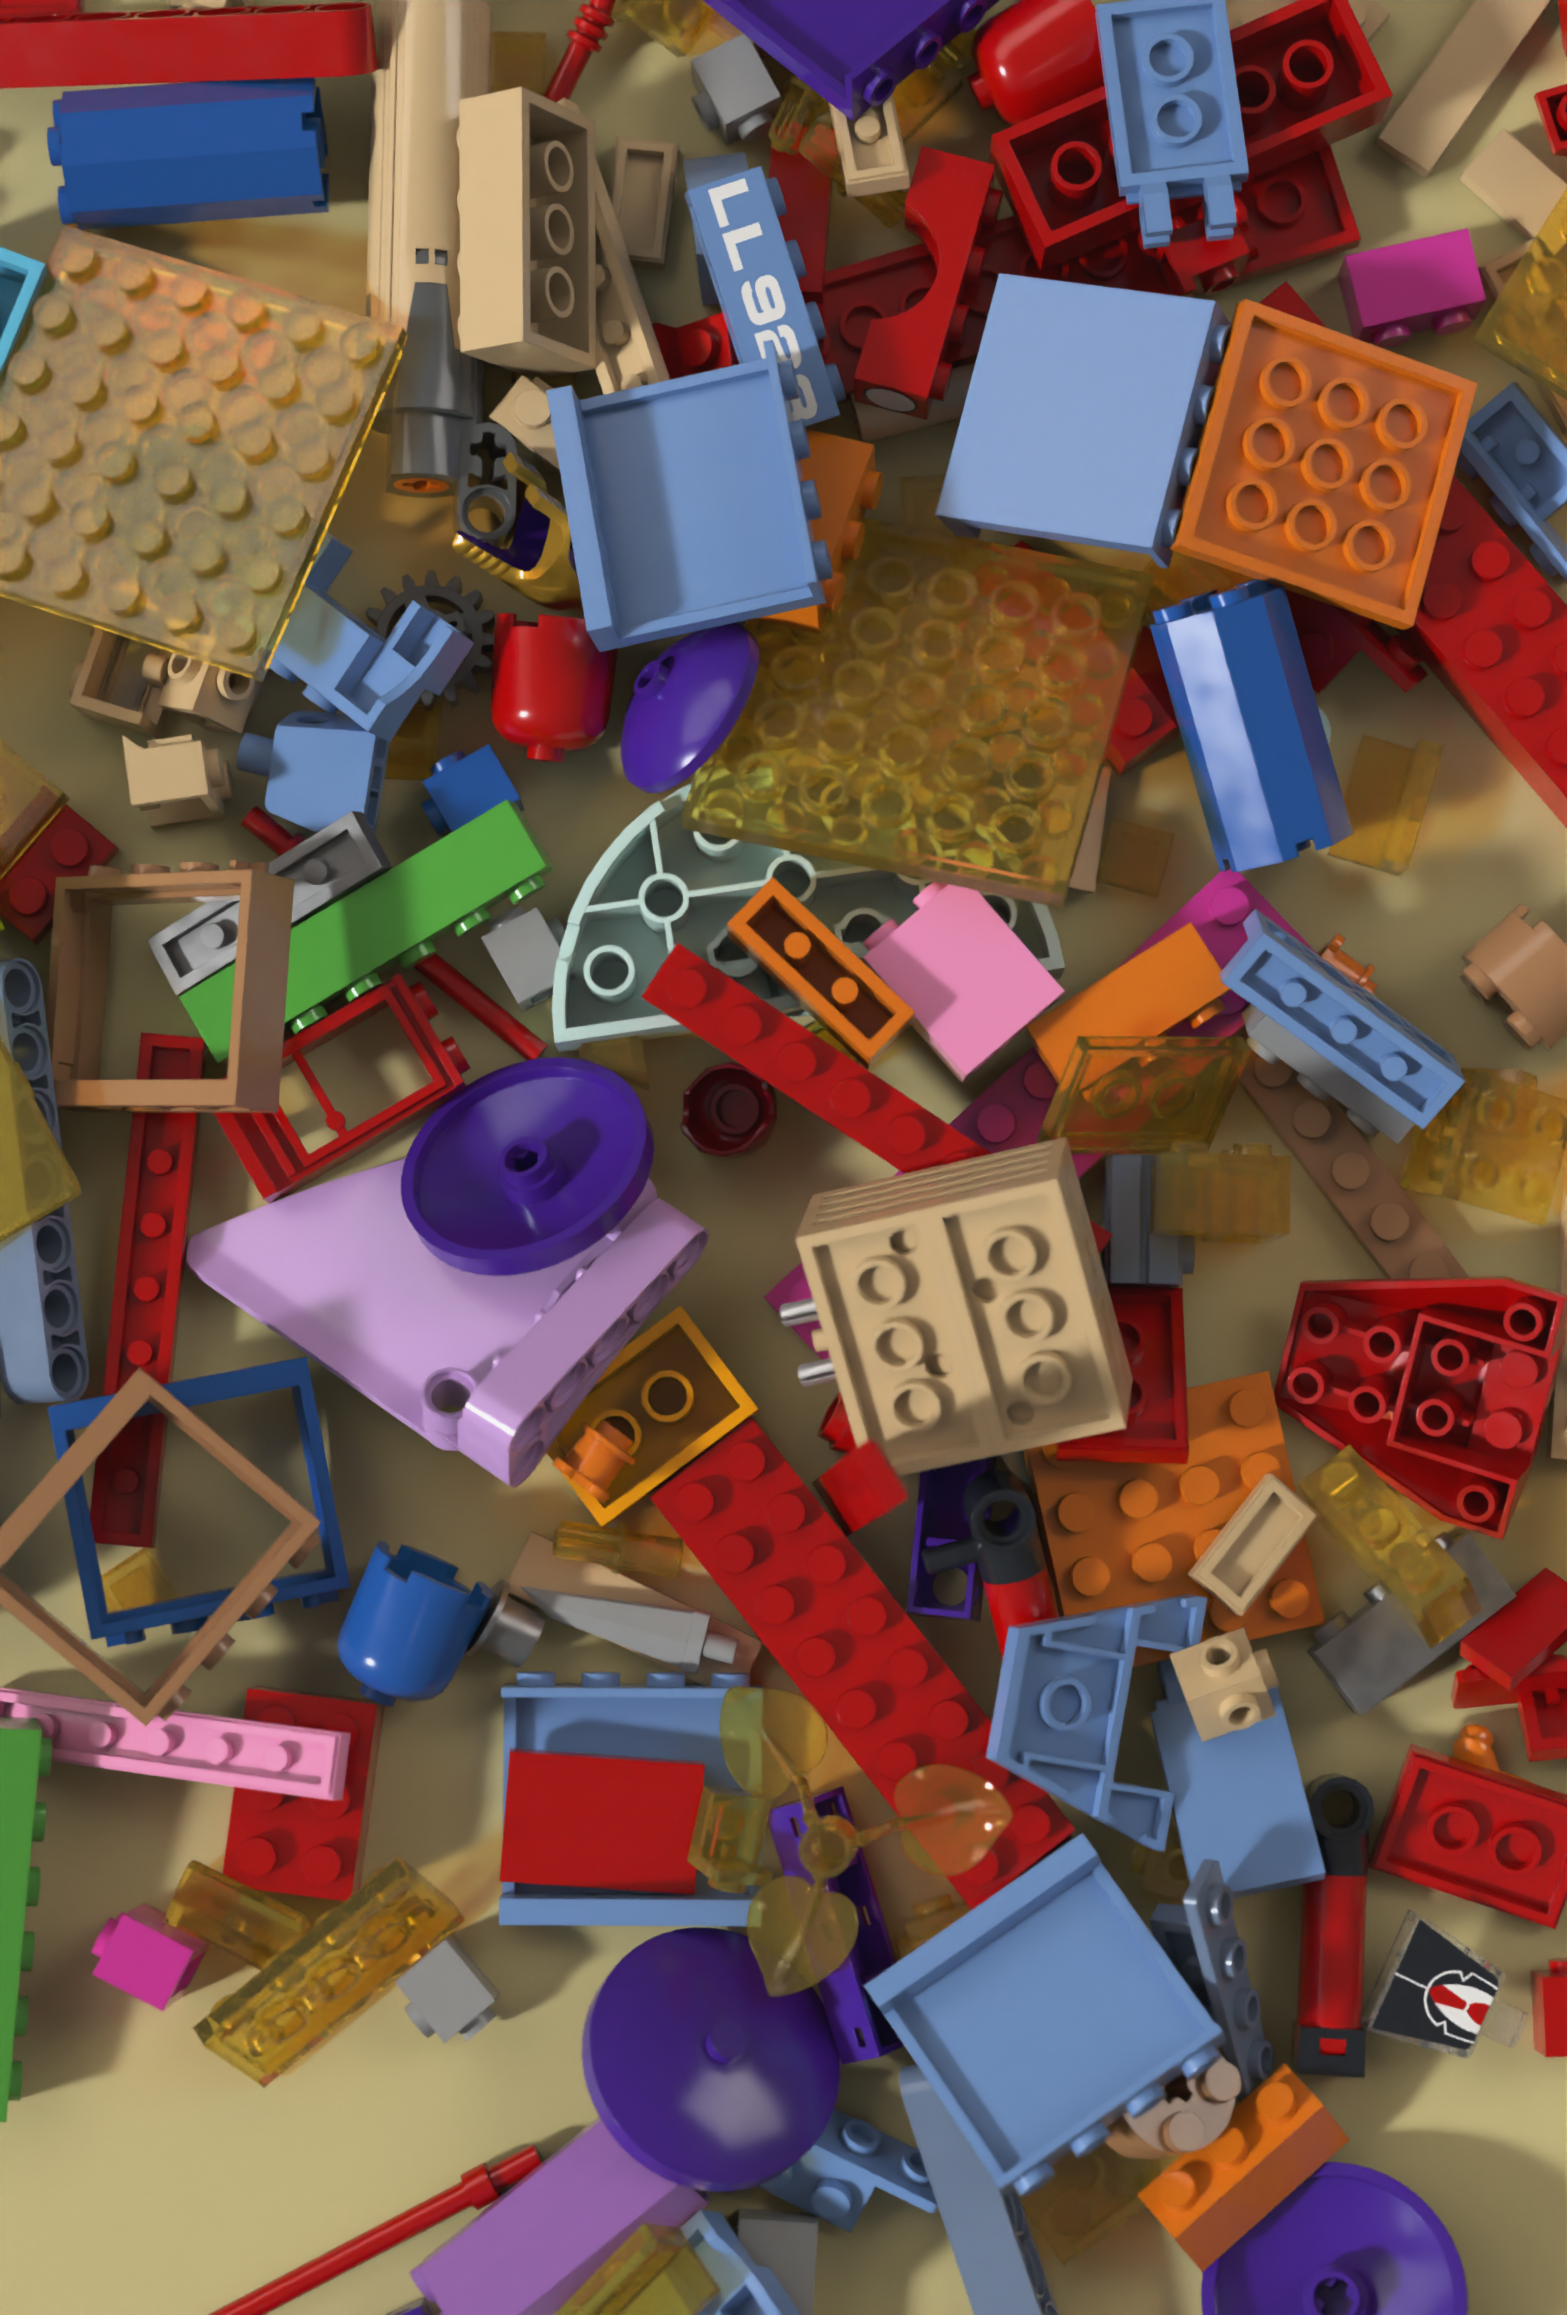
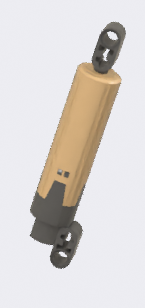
(435, 402)

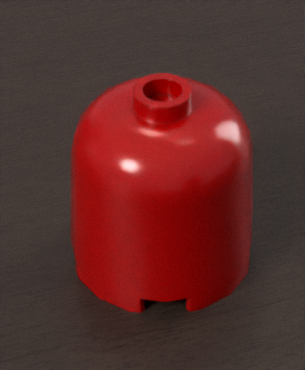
(1035, 57)
(550, 685)

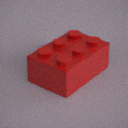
(299, 1840)

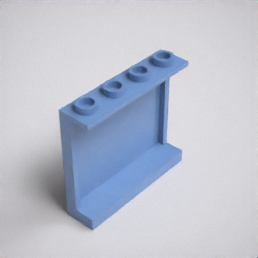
(1084, 415)
(689, 502)
(624, 1720)
(1046, 2017)

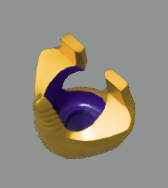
(539, 547)

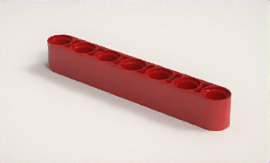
(187, 45)

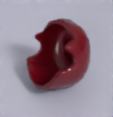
(729, 1111)

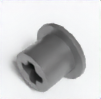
(507, 1628)

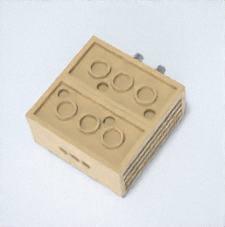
(963, 1309)

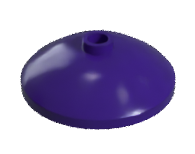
(686, 705)

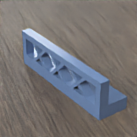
(1342, 1021)

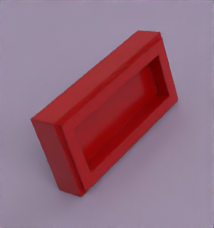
(1521, 1632)

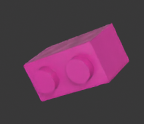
(1412, 289)
(147, 1956)

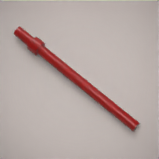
(433, 968)
(478, 2189)

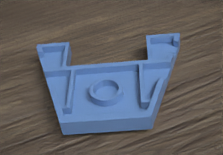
(1066, 1706)

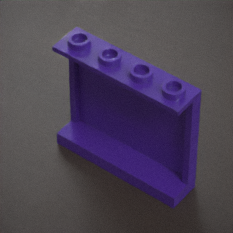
(853, 47)

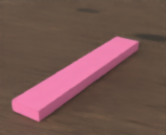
(187, 1745)

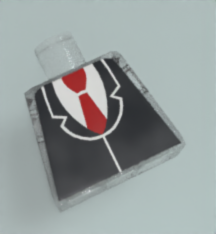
(1439, 1993)

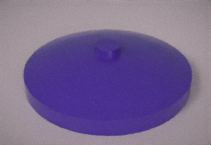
(527, 1166)
(705, 2065)
(1341, 2248)

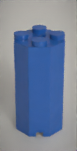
(190, 152)
(1250, 725)

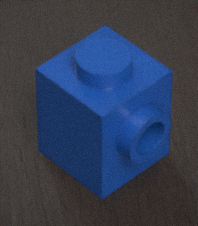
(465, 789)

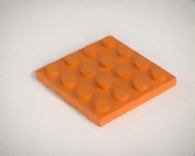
(1324, 465)
(1139, 1528)

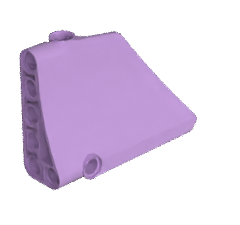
(377, 1309)

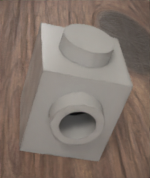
(734, 91)
(526, 953)
(448, 1992)

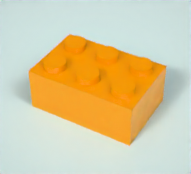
(666, 1397)

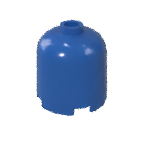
(409, 1625)

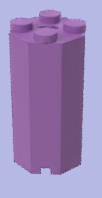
(552, 2230)

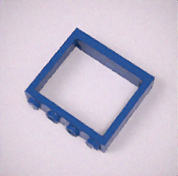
(191, 1611)

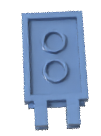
(1173, 110)
(1236, 1796)

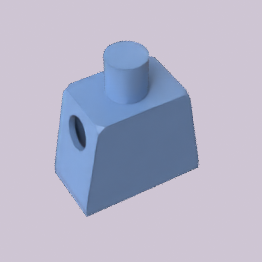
(318, 768)

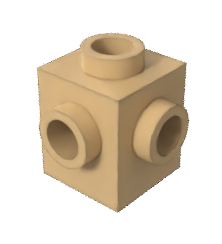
(208, 694)
(1225, 1683)

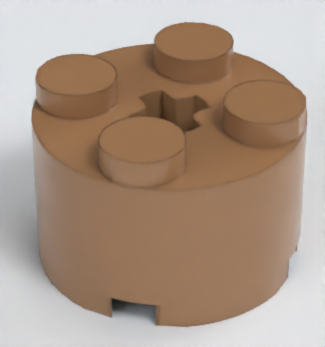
(1525, 975)
(1184, 2120)

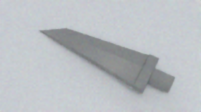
(654, 1630)

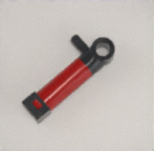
(1006, 1554)
(1332, 1940)

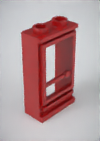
(270, 1143)

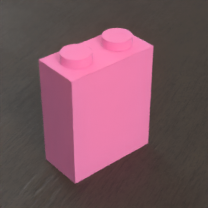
(961, 975)

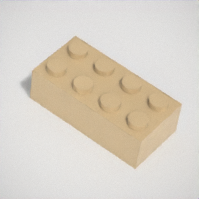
(527, 234)

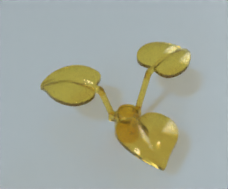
(797, 1927)

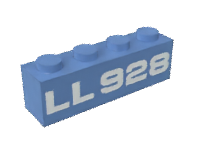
(759, 284)

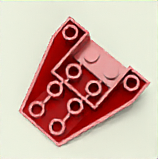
(1429, 1384)

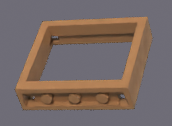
(80, 981)
(248, 1597)

